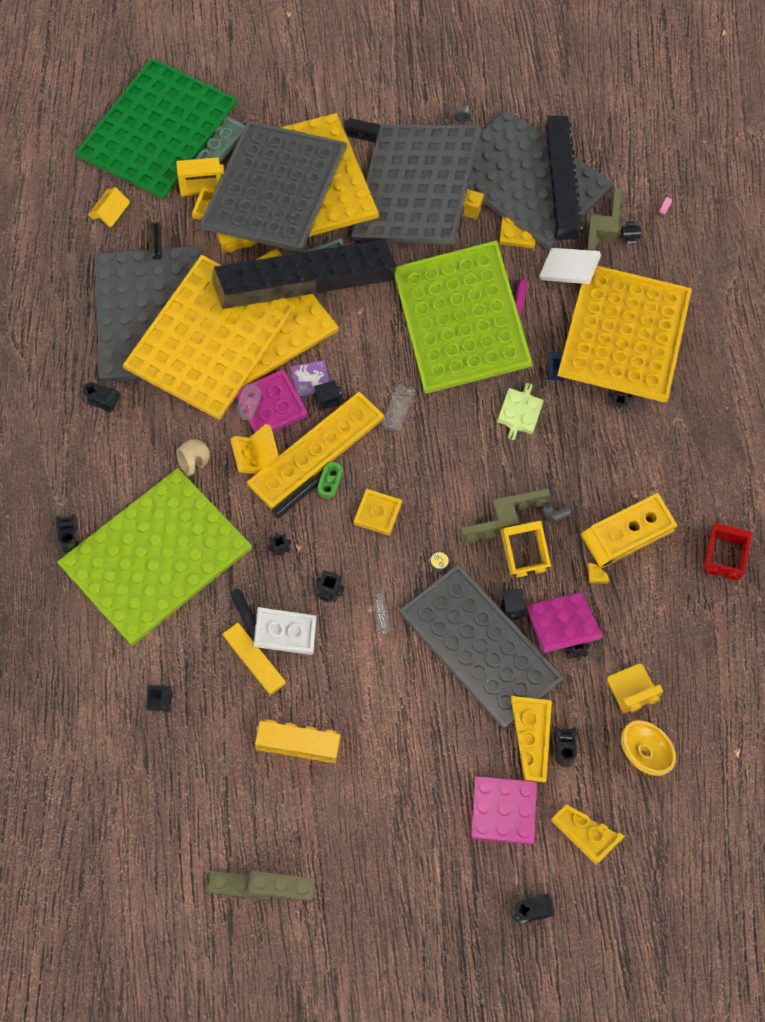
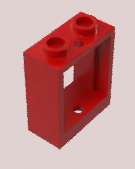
(732, 535)

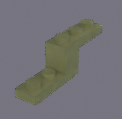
(606, 227)
(504, 514)
(261, 886)

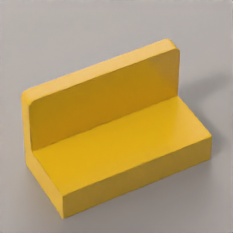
(109, 206)

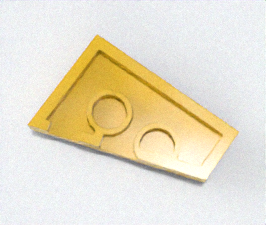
(590, 837)

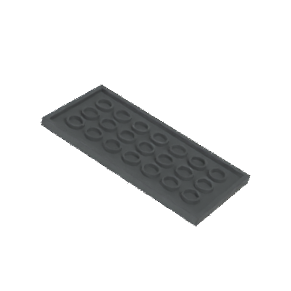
(480, 644)

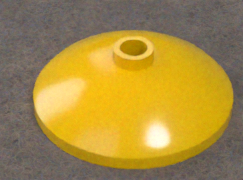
(648, 748)

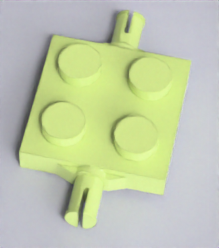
(520, 411)

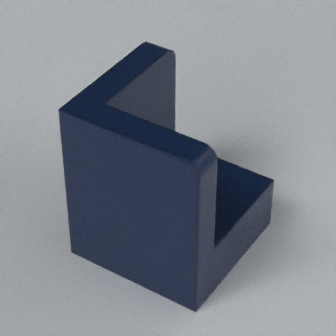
(553, 365)

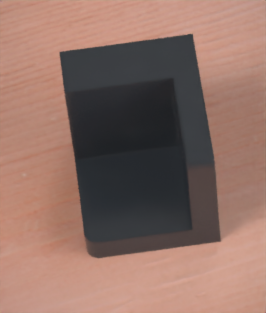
(159, 698)

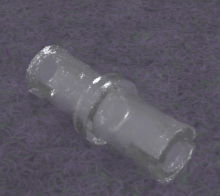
(381, 613)

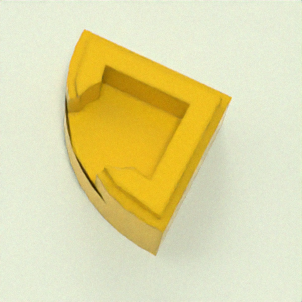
(596, 574)

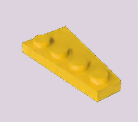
(532, 730)

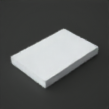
(570, 265)
(285, 631)

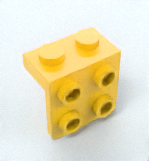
(255, 452)
(634, 688)

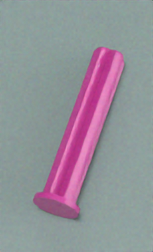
(520, 295)

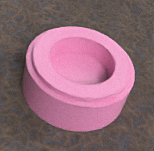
(665, 206)

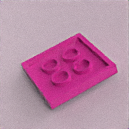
(278, 403)
(563, 622)
(504, 810)

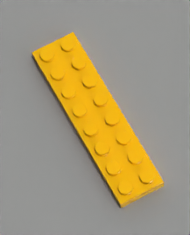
(315, 450)

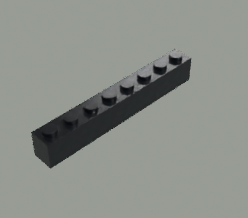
(563, 178)

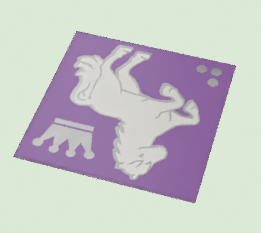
(309, 375)

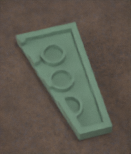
(224, 140)

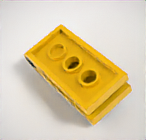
(614, 540)

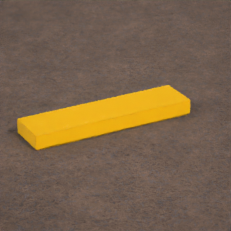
(254, 659)

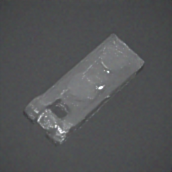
(398, 408)

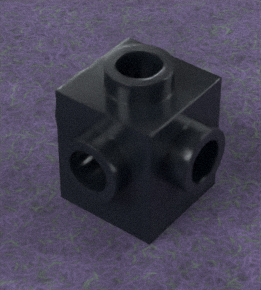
(329, 586)

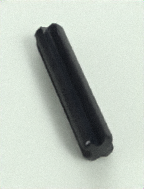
(156, 241)
(295, 497)
(244, 611)

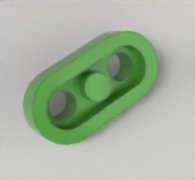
(329, 481)

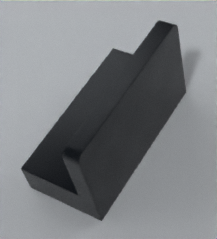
(361, 130)

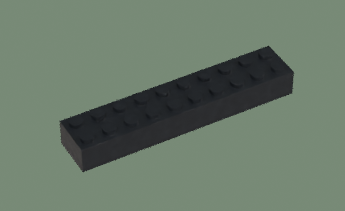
(303, 273)

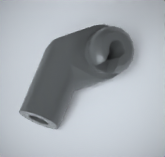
(549, 513)

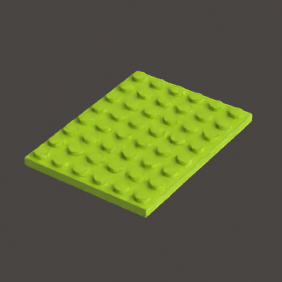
(462, 317)
(154, 556)

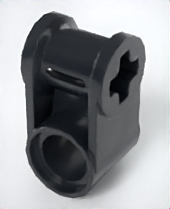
(101, 396)
(67, 529)
(565, 742)
(536, 908)

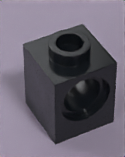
(327, 395)
(513, 603)

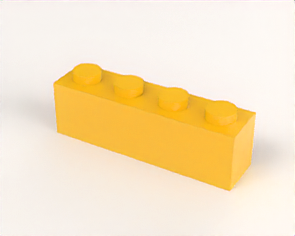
(298, 741)

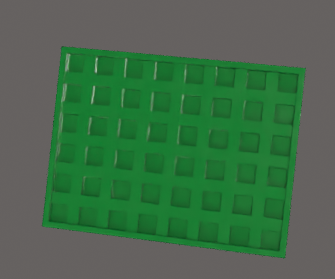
(154, 125)

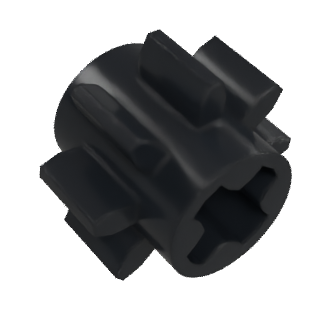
(630, 232)
(620, 402)
(279, 540)
(579, 652)

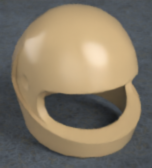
(192, 453)

